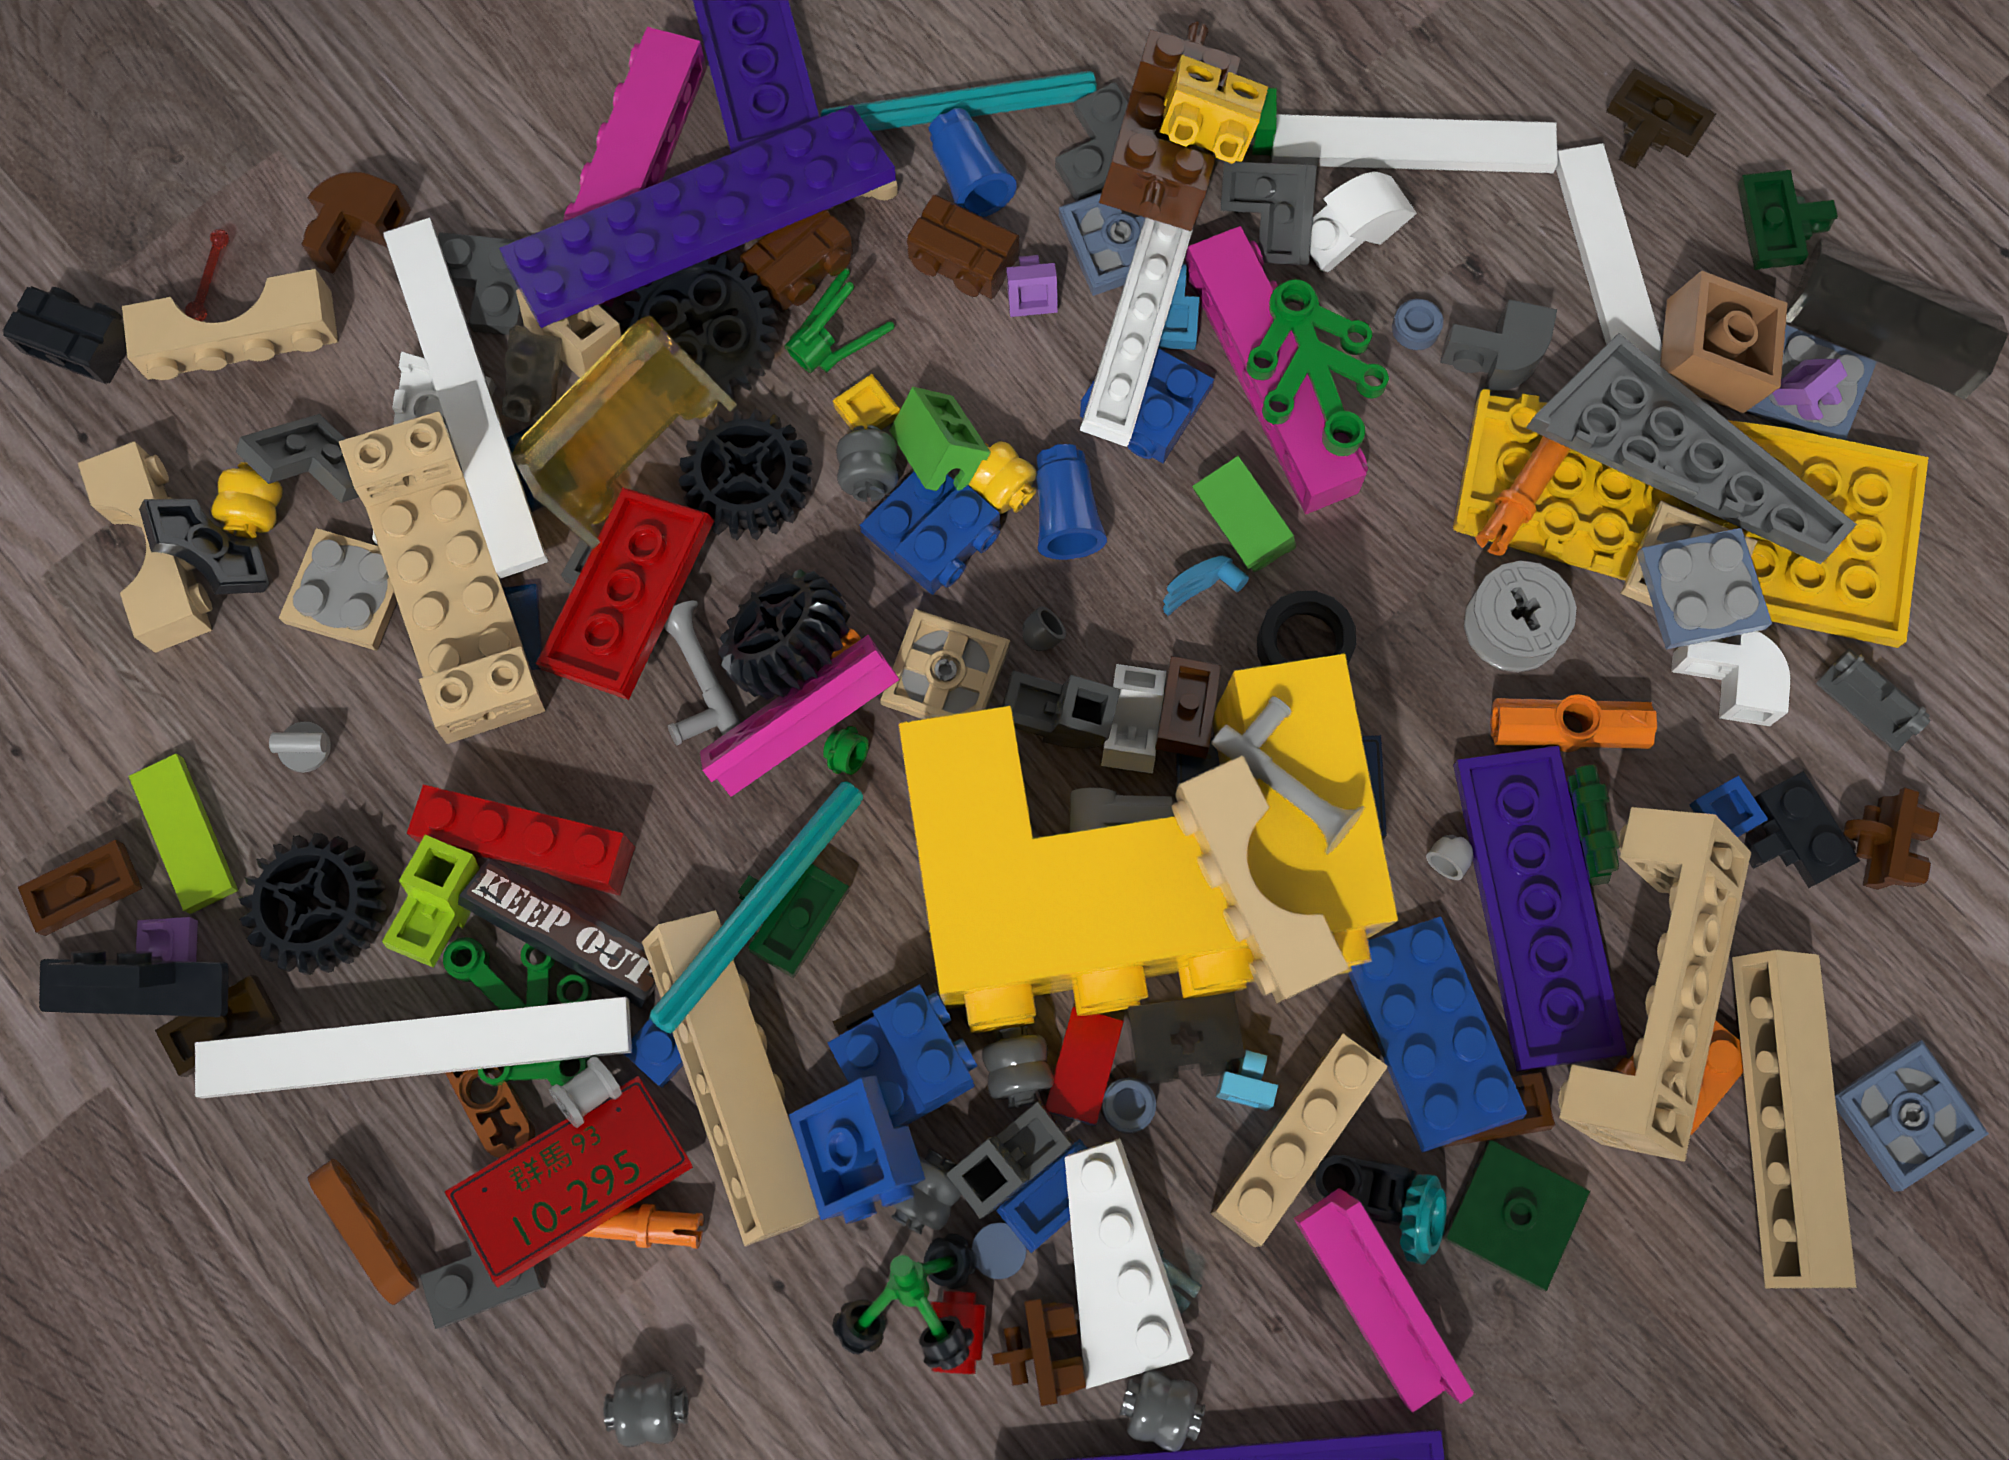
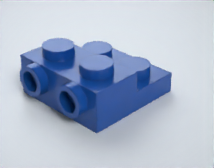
(1167, 406)
(932, 530)
(908, 1055)
(855, 1152)

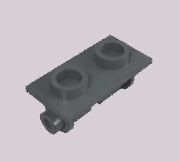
(1873, 700)

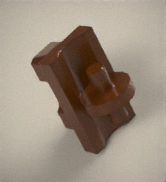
(1886, 837)
(1053, 1377)

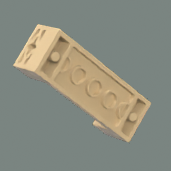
(443, 577)
(1705, 875)

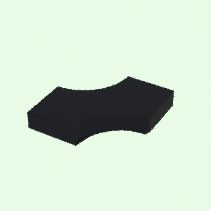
(185, 532)

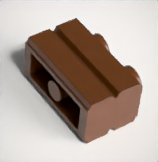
(962, 248)
(799, 258)

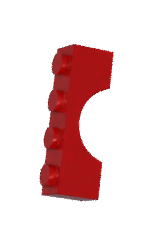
(524, 837)

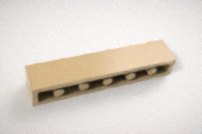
(735, 1088)
(1793, 1121)

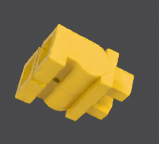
(1210, 117)

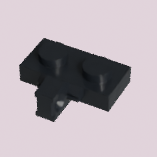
(1801, 832)

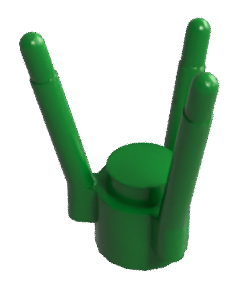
(812, 342)

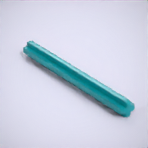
(975, 100)
(755, 908)

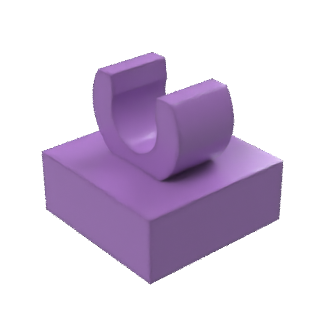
(1032, 287)
(1810, 382)
(168, 938)

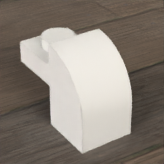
(1356, 212)
(1751, 673)

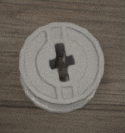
(1525, 590)

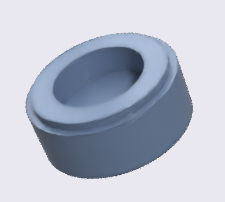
(1417, 324)
(1128, 1105)
(998, 1251)

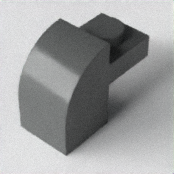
(1508, 354)
(1066, 714)
(1010, 1159)

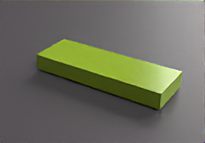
(183, 833)

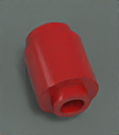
(971, 1316)

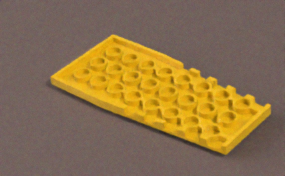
(1600, 516)

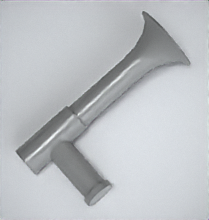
(720, 708)
(1331, 820)

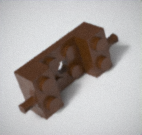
(1151, 174)

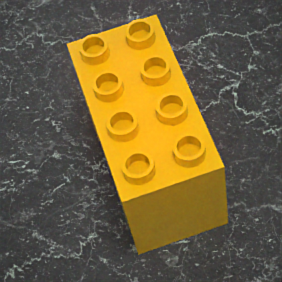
(1130, 898)

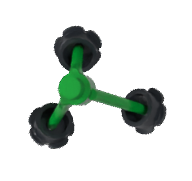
(944, 1340)

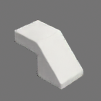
(1135, 719)

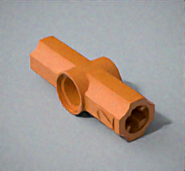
(1603, 723)

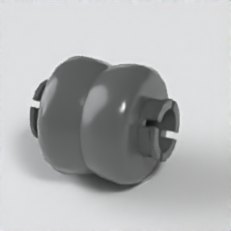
(867, 463)
(1017, 1067)
(932, 1196)
(646, 1409)
(1162, 1410)

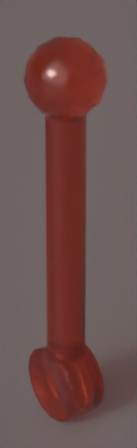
(196, 309)

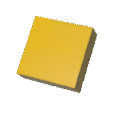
(866, 405)

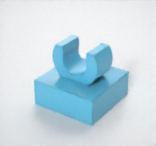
(1247, 1086)

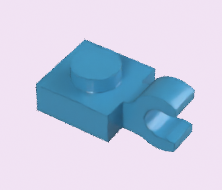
(1182, 318)

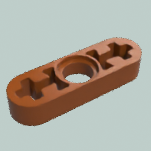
(490, 1129)
(363, 1232)

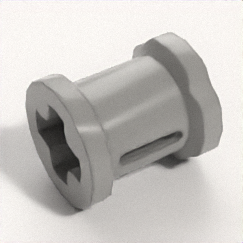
(585, 1091)

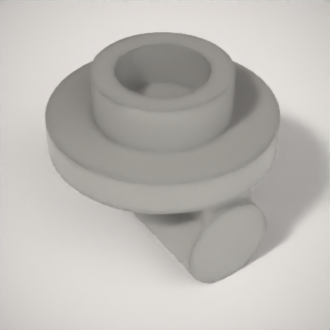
(301, 746)

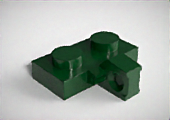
(1780, 220)
(797, 920)

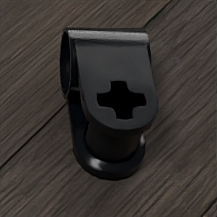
(1375, 1184)

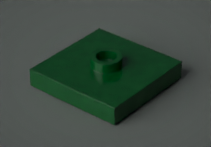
(1516, 1215)

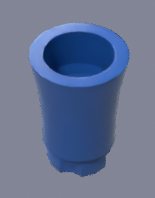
(970, 165)
(1067, 505)

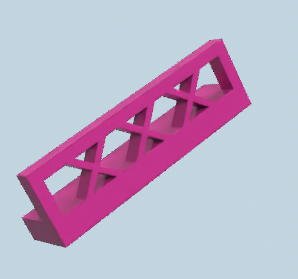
(798, 718)
(1381, 1301)

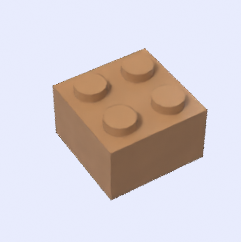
(1724, 341)

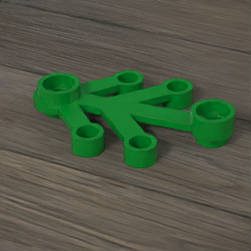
(1316, 360)
(504, 998)

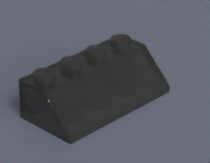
(1897, 320)

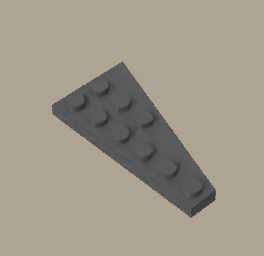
(1664, 435)

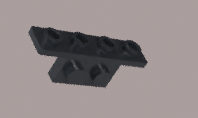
(133, 985)

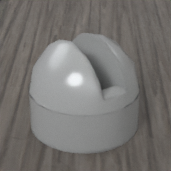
(1451, 856)

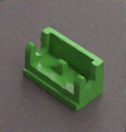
(938, 438)
(1245, 515)

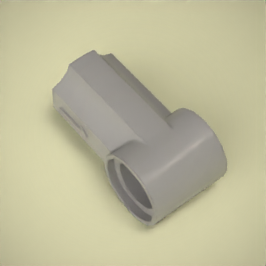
(1104, 808)

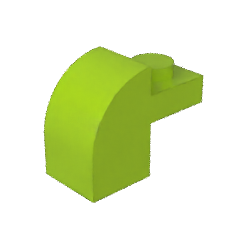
(431, 909)

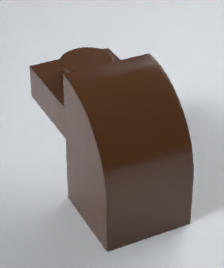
(350, 207)

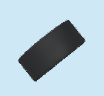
(1305, 603)

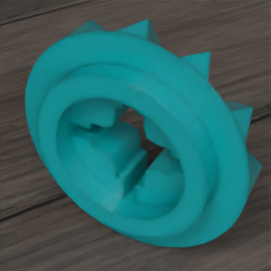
(1423, 1219)

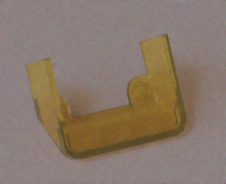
(610, 421)

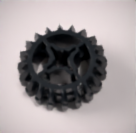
(768, 446)
(784, 634)
(303, 922)

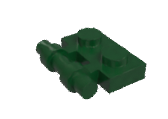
(1590, 812)

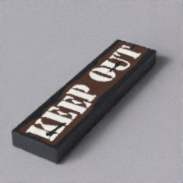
(560, 931)

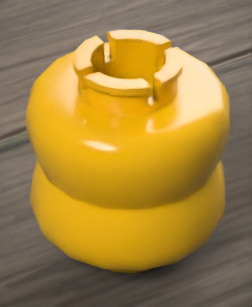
(1004, 479)
(246, 502)

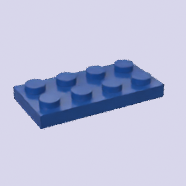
(1434, 1036)

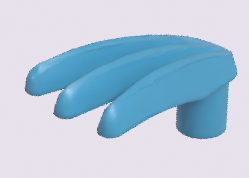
(1202, 577)

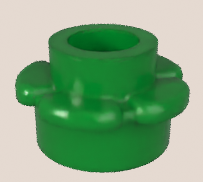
(845, 750)

